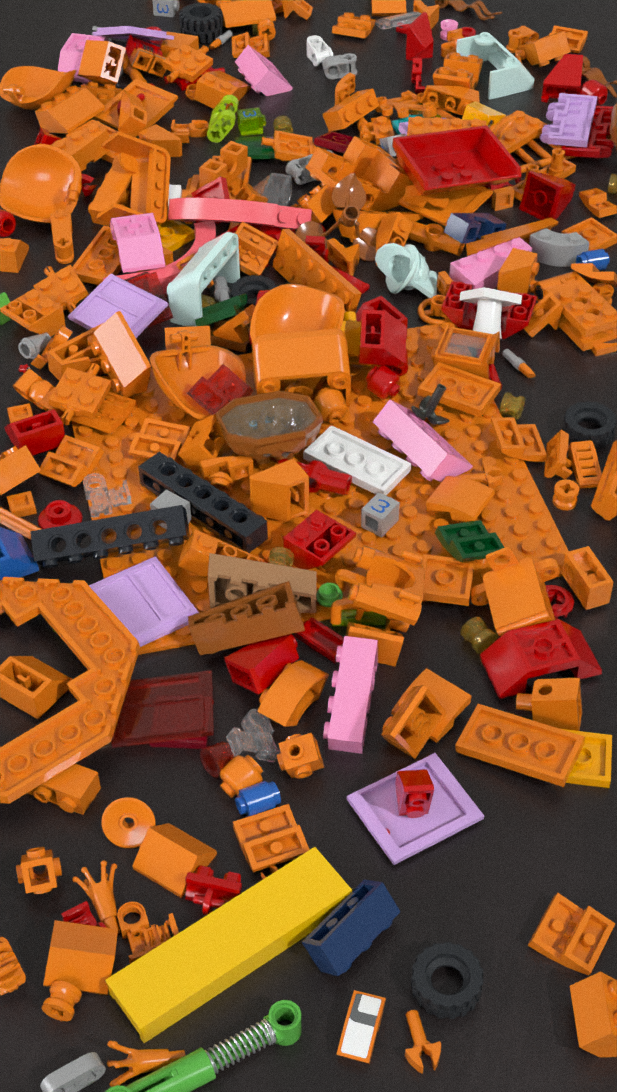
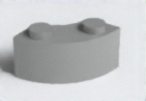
(557, 248)

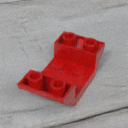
(463, 313)
(537, 652)

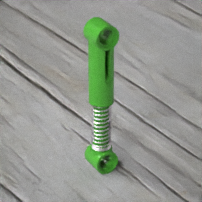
(201, 1065)

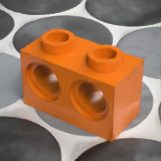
(587, 577)

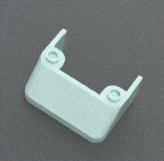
(511, 74)
(212, 260)

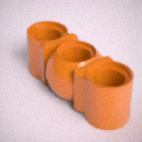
(36, 390)

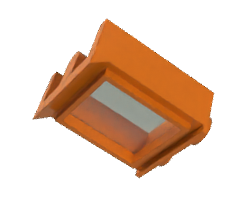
(466, 350)

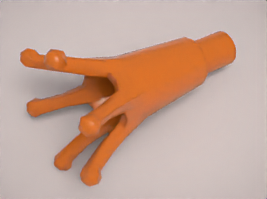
(101, 894)
(141, 1061)

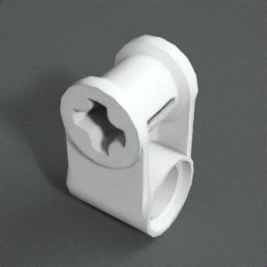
(317, 50)

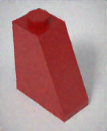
(564, 77)
(261, 662)

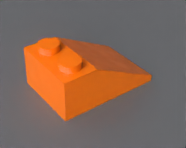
(216, 85)
(413, 721)

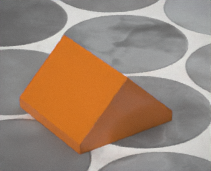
(388, 641)
(169, 855)
(81, 956)

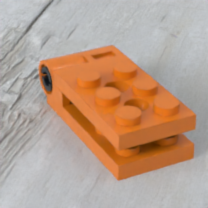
(585, 314)

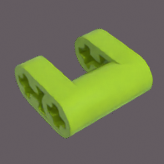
(219, 121)

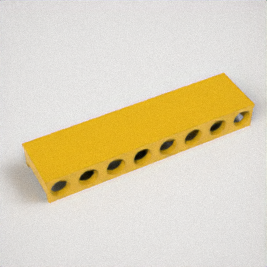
(227, 944)

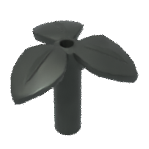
(428, 406)

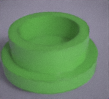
(328, 594)

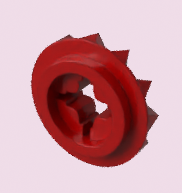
(564, 600)

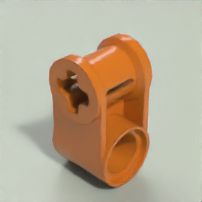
(520, 37)

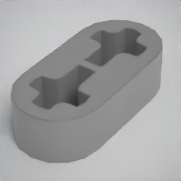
(75, 1074)

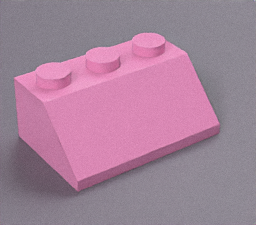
(261, 73)

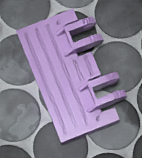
(571, 120)

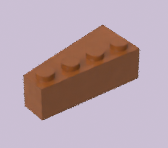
(247, 620)

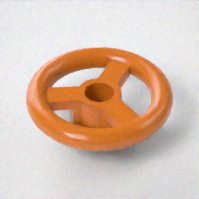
(436, 305)

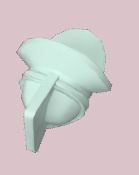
(406, 269)

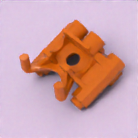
(389, 588)

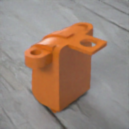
(516, 591)

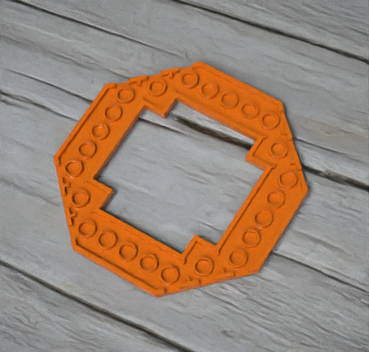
(102, 647)

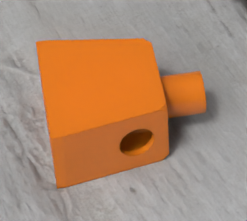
(554, 702)

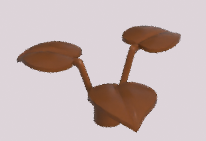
(352, 197)

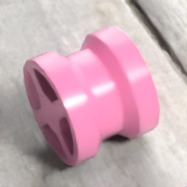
(447, 25)

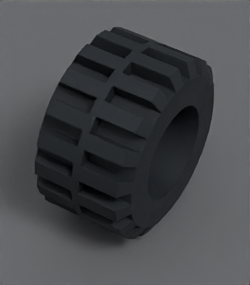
(201, 21)

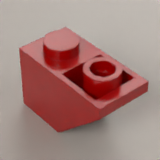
(414, 792)

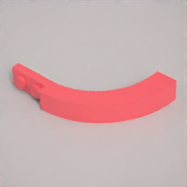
(237, 211)
(204, 233)

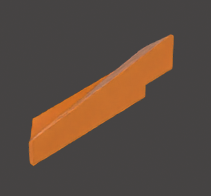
(497, 238)

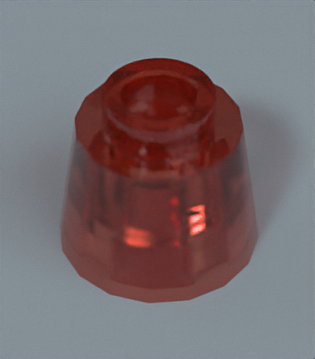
(216, 757)

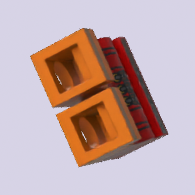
(146, 54)

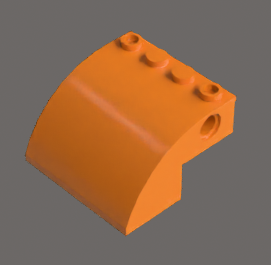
(374, 168)

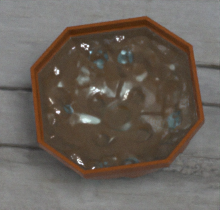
(270, 425)

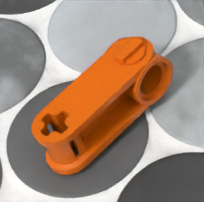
(62, 236)

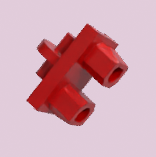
(211, 891)

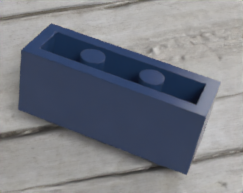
(351, 927)

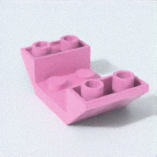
(72, 53)
(138, 242)

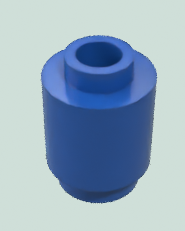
(597, 257)
(258, 798)

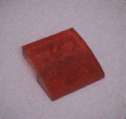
(219, 390)

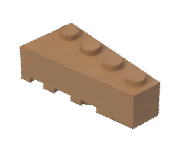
(237, 577)

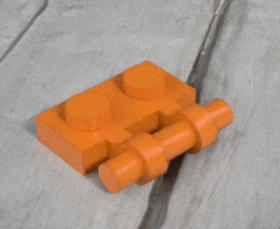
(376, 129)

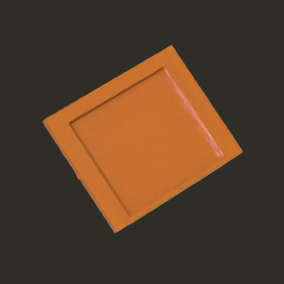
(156, 102)
(459, 202)

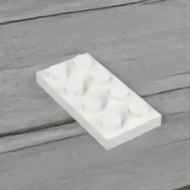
(366, 463)

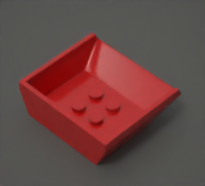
(455, 160)

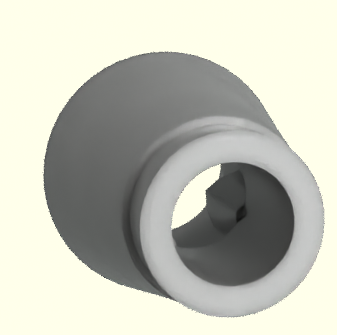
(33, 345)

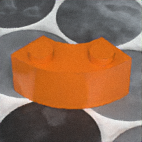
(292, 693)

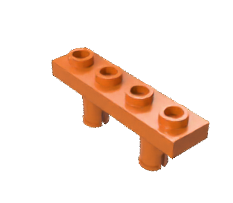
(559, 168)

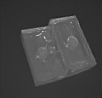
(397, 20)

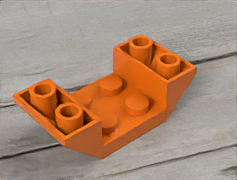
(458, 71)

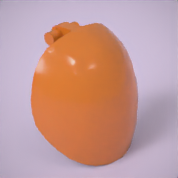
(33, 85)
(40, 182)
(296, 310)
(183, 366)

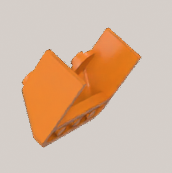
(149, 177)
(301, 356)

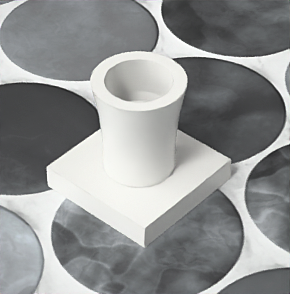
(489, 307)

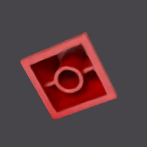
(546, 195)

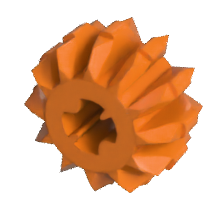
(10, 970)

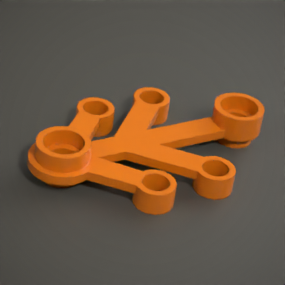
(404, 104)

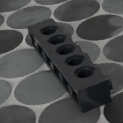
(208, 504)
(46, 540)

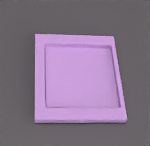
(123, 33)
(118, 295)
(146, 600)
(448, 813)

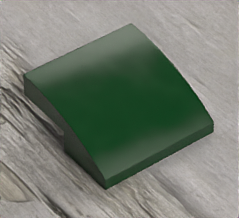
(255, 149)
(222, 310)
(468, 540)

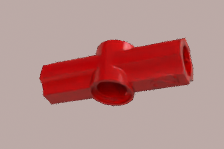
(322, 478)

